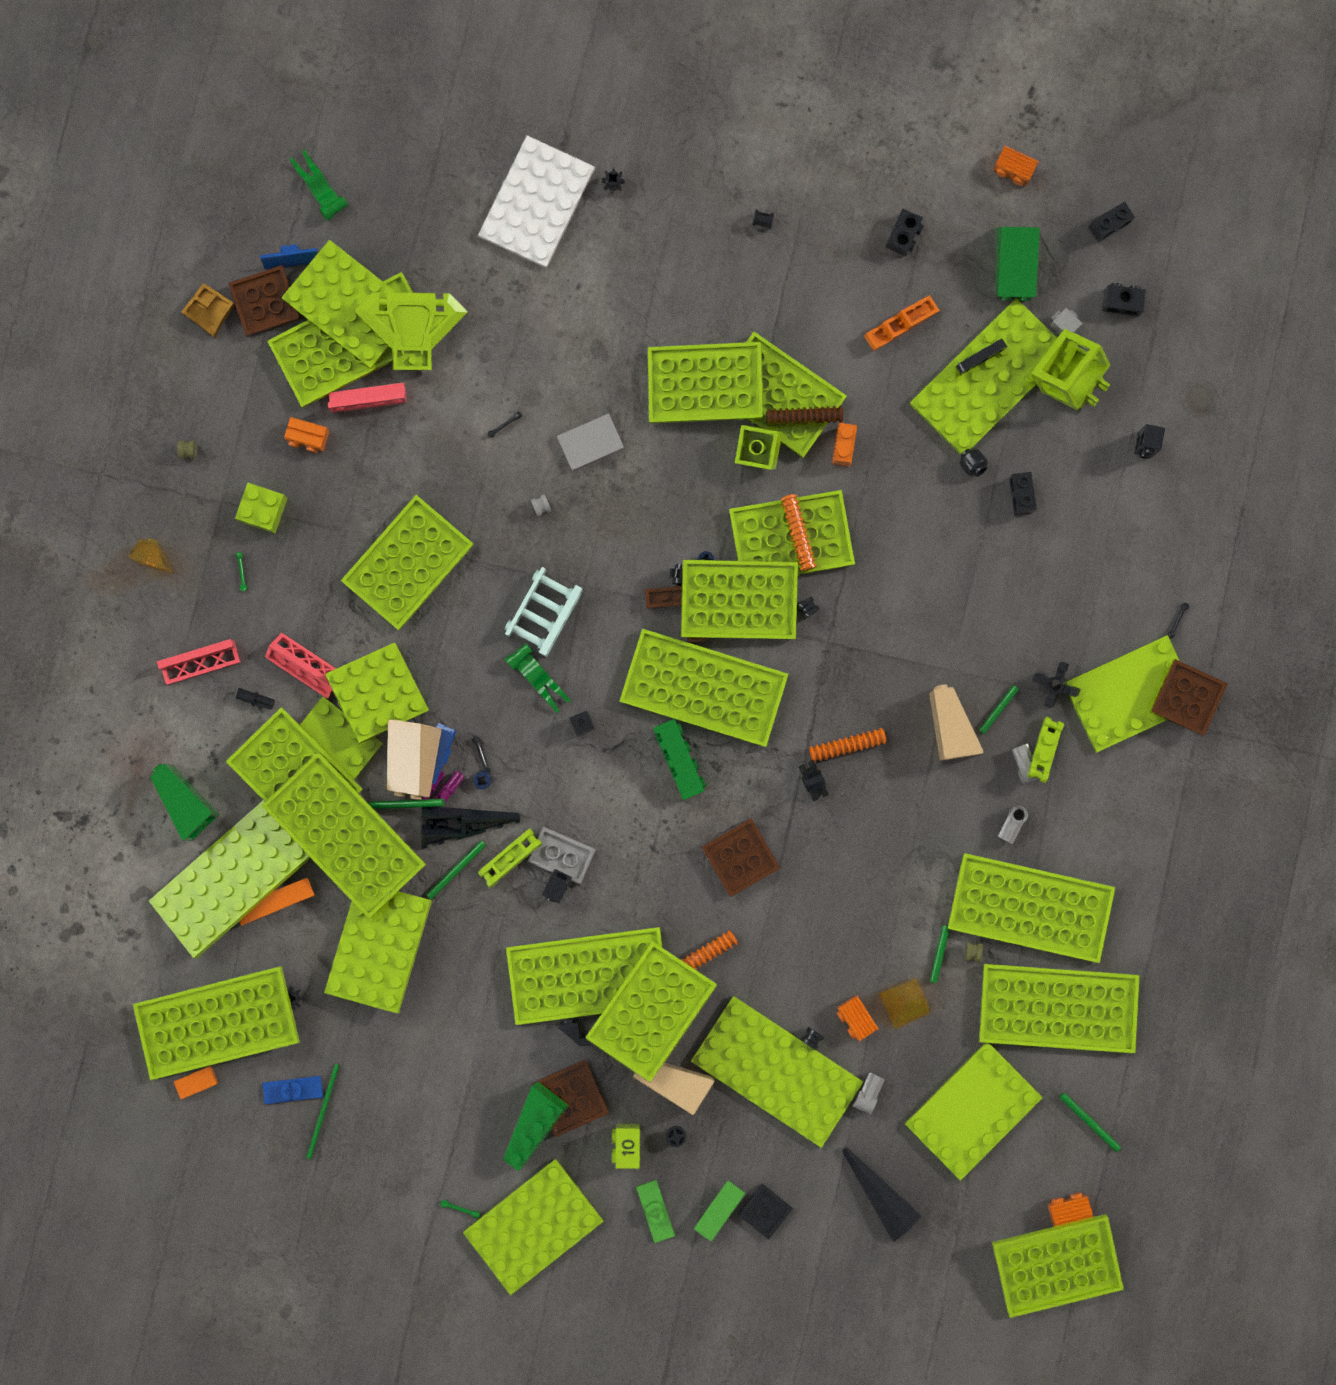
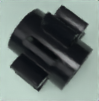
(614, 176)
(676, 574)
(297, 996)

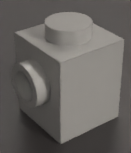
(1065, 319)

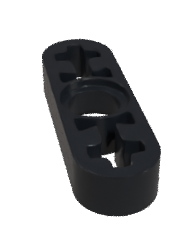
(981, 356)

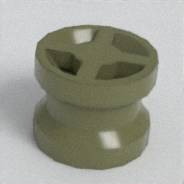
(187, 449)
(973, 952)

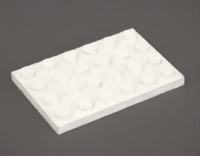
(536, 202)

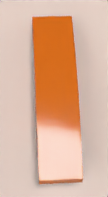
(901, 323)
(279, 900)

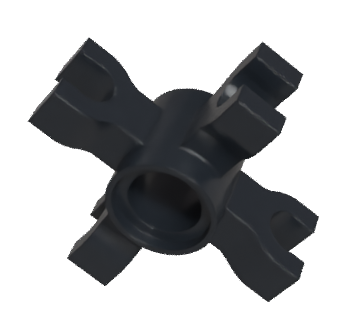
(1053, 693)
(813, 780)

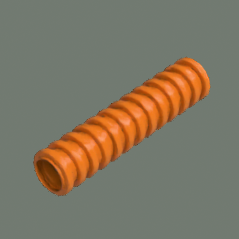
(798, 532)
(847, 745)
(711, 950)

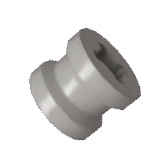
(541, 505)

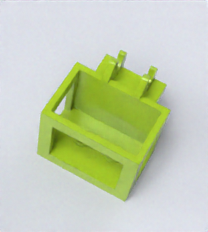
(1071, 372)

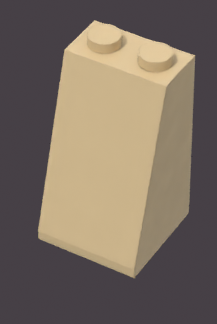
(952, 728)
(411, 758)
(680, 1086)

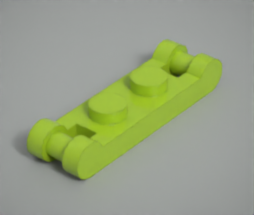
(1045, 749)
(509, 858)

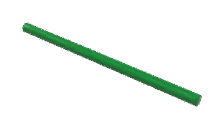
(322, 1112)

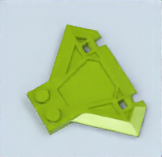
(411, 324)

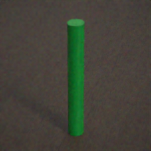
(998, 709)
(939, 954)

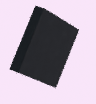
(765, 1211)

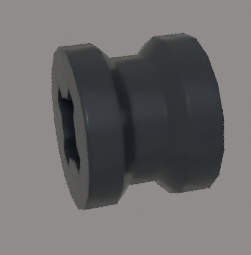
(808, 607)
(812, 1038)
(676, 1139)

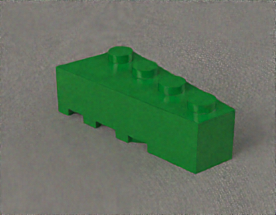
(678, 759)
(534, 1124)

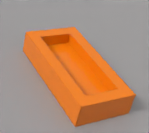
(195, 1082)

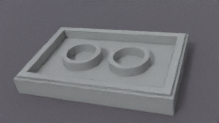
(590, 442)
(562, 854)

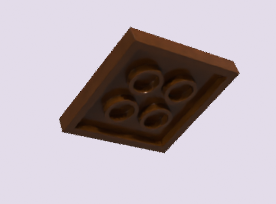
(261, 301)
(1188, 697)
(740, 857)
(579, 1090)

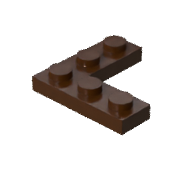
(668, 598)

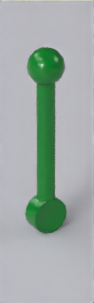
(243, 587)
(444, 1203)

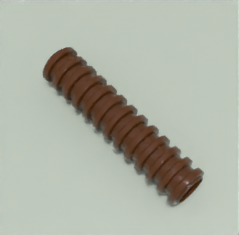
(804, 415)

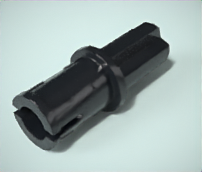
(255, 698)

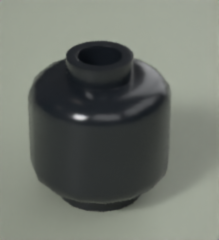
(973, 462)

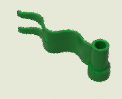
(320, 189)
(535, 674)

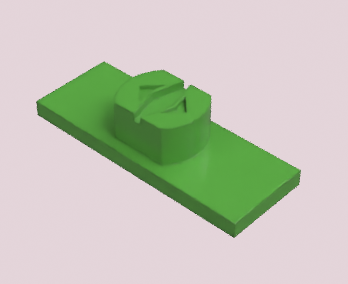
(719, 1210)
(655, 1211)

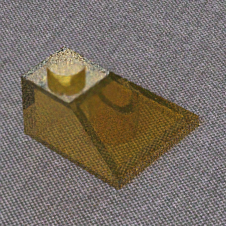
(151, 554)
(905, 1002)

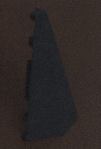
(448, 823)
(891, 1208)

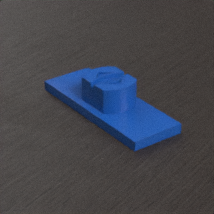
(288, 257)
(444, 751)
(292, 1089)

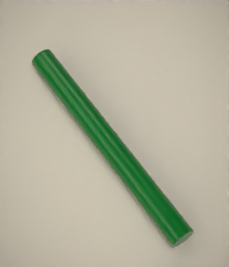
(407, 803)
(456, 869)
(1090, 1122)

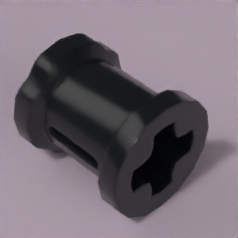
(763, 219)

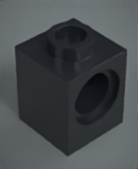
(582, 723)
(556, 886)

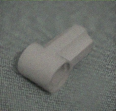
(1023, 759)
(1012, 826)
(867, 1097)

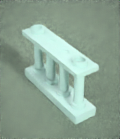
(553, 628)

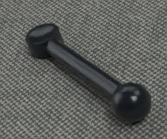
(491, 433)
(1184, 606)
(476, 740)

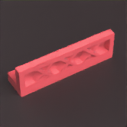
(367, 397)
(193, 656)
(301, 667)

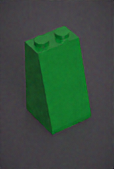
(1016, 262)
(184, 804)

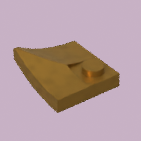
(208, 309)

